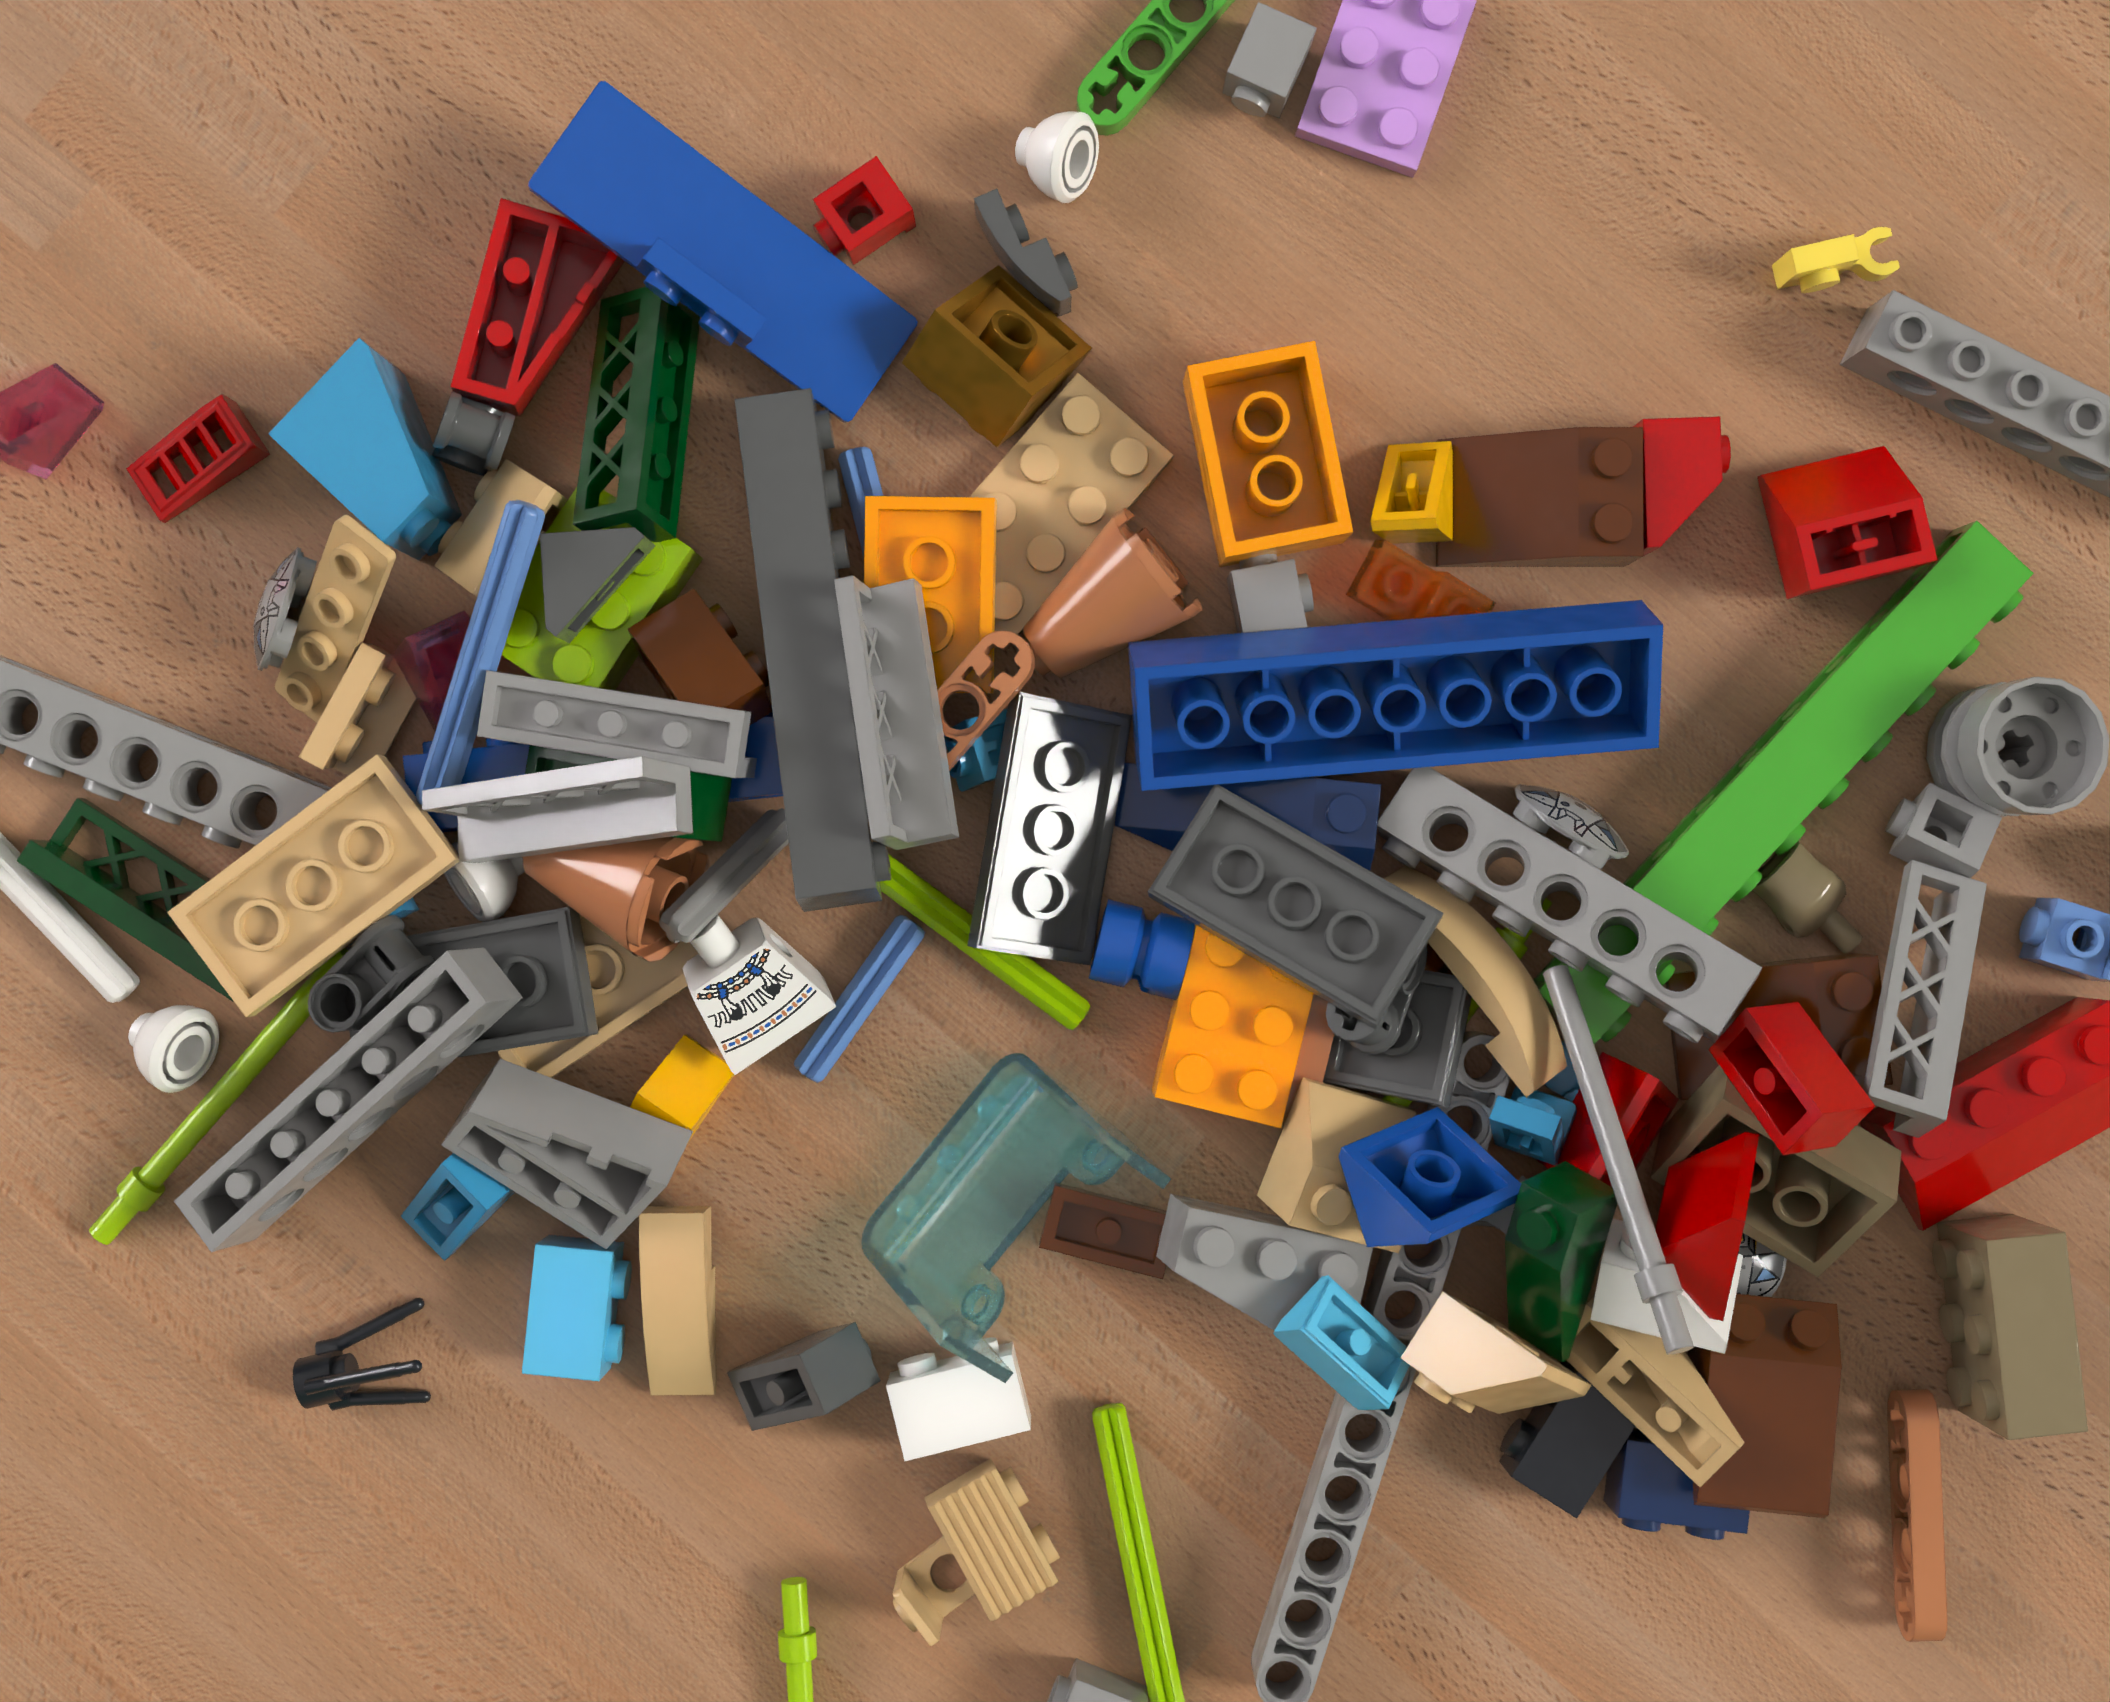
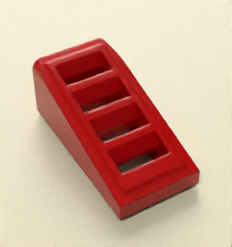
(227, 465)

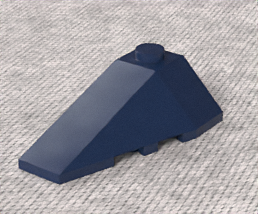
(1328, 810)

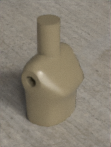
(1806, 897)

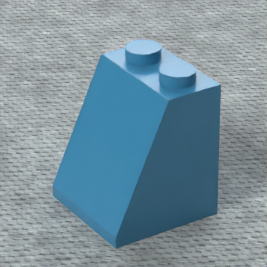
(373, 451)

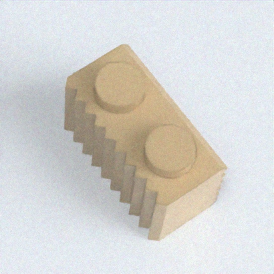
(991, 1538)

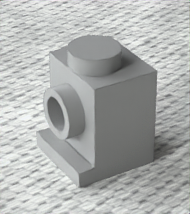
(1942, 831)

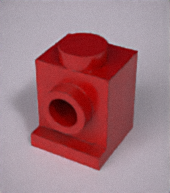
(868, 192)

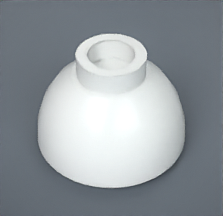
(1060, 154)
(485, 887)
(174, 1046)

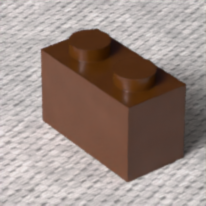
(697, 661)

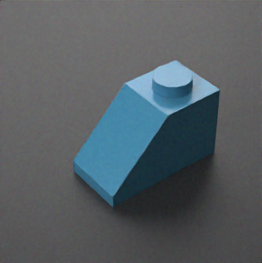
(454, 1205)

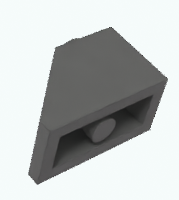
(805, 1377)

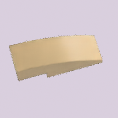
(678, 1299)

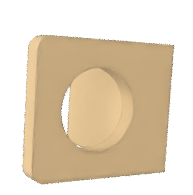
(920, 1599)

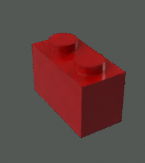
(1791, 1078)

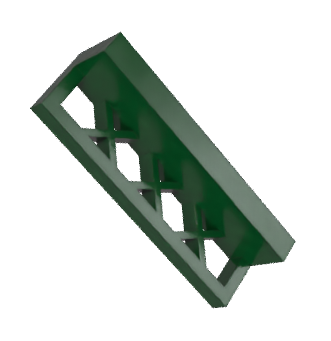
(656, 413)
(112, 895)

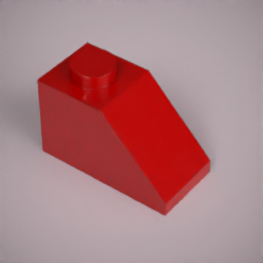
(1679, 471)

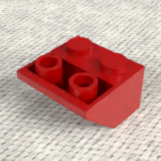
(1845, 521)

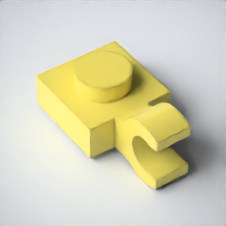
(1821, 263)

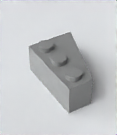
(567, 1149)
(1255, 1257)

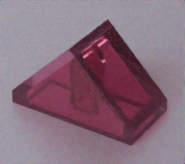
(44, 419)
(430, 661)

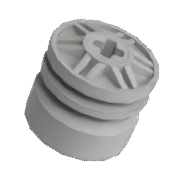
(2049, 739)

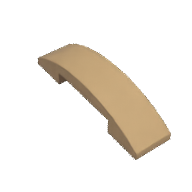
(1496, 980)

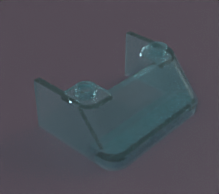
(980, 1191)

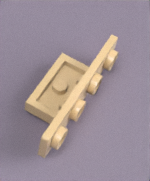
(335, 615)

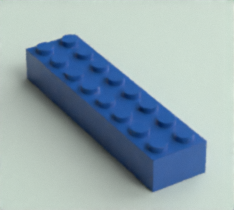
(1396, 694)

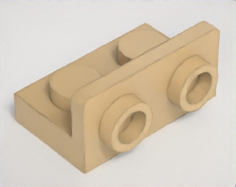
(362, 713)

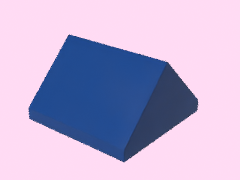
(1422, 1181)

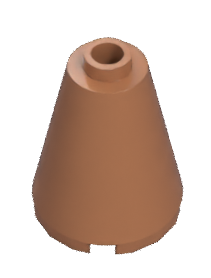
(1111, 596)
(624, 886)

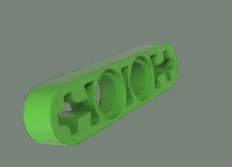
(1152, 24)

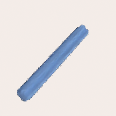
(482, 644)

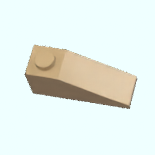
(1657, 1394)

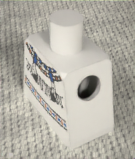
(752, 989)

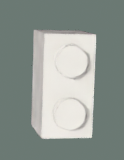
(955, 1403)

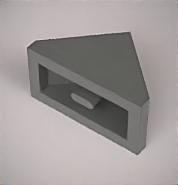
(584, 572)

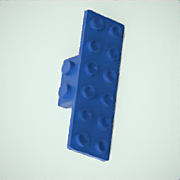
(721, 252)

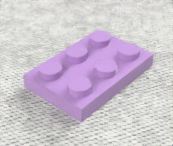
(1384, 79)

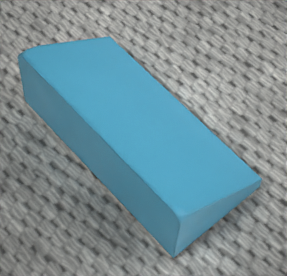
(1344, 1345)

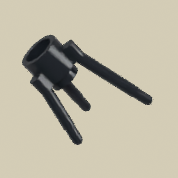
(335, 1377)

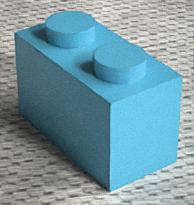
(575, 1308)

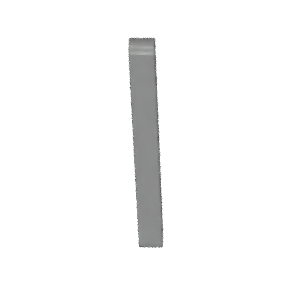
(1363, 1459)

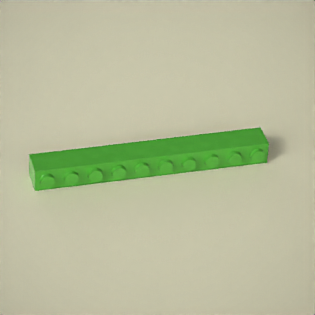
(1811, 749)

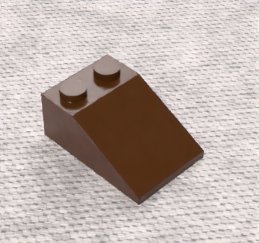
(1547, 499)
(1835, 992)
(1782, 1399)

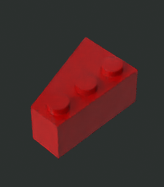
(528, 304)

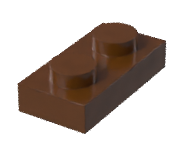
(1104, 1230)

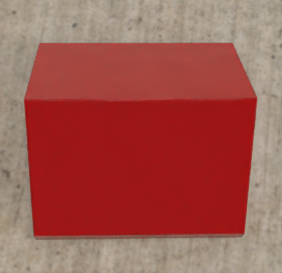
(1642, 1110)
(1706, 1217)

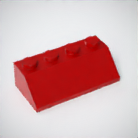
(2008, 1111)

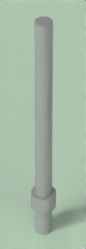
(1656, 1280)

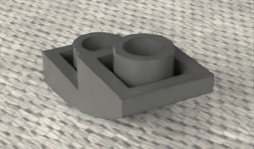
(1033, 266)

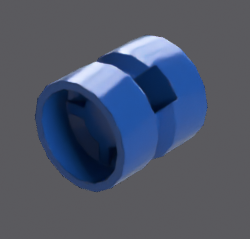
(1142, 949)

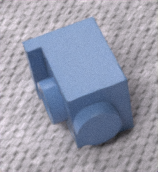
(2048, 938)

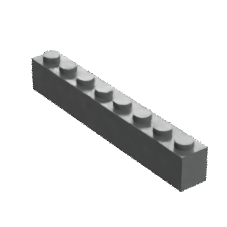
(804, 648)

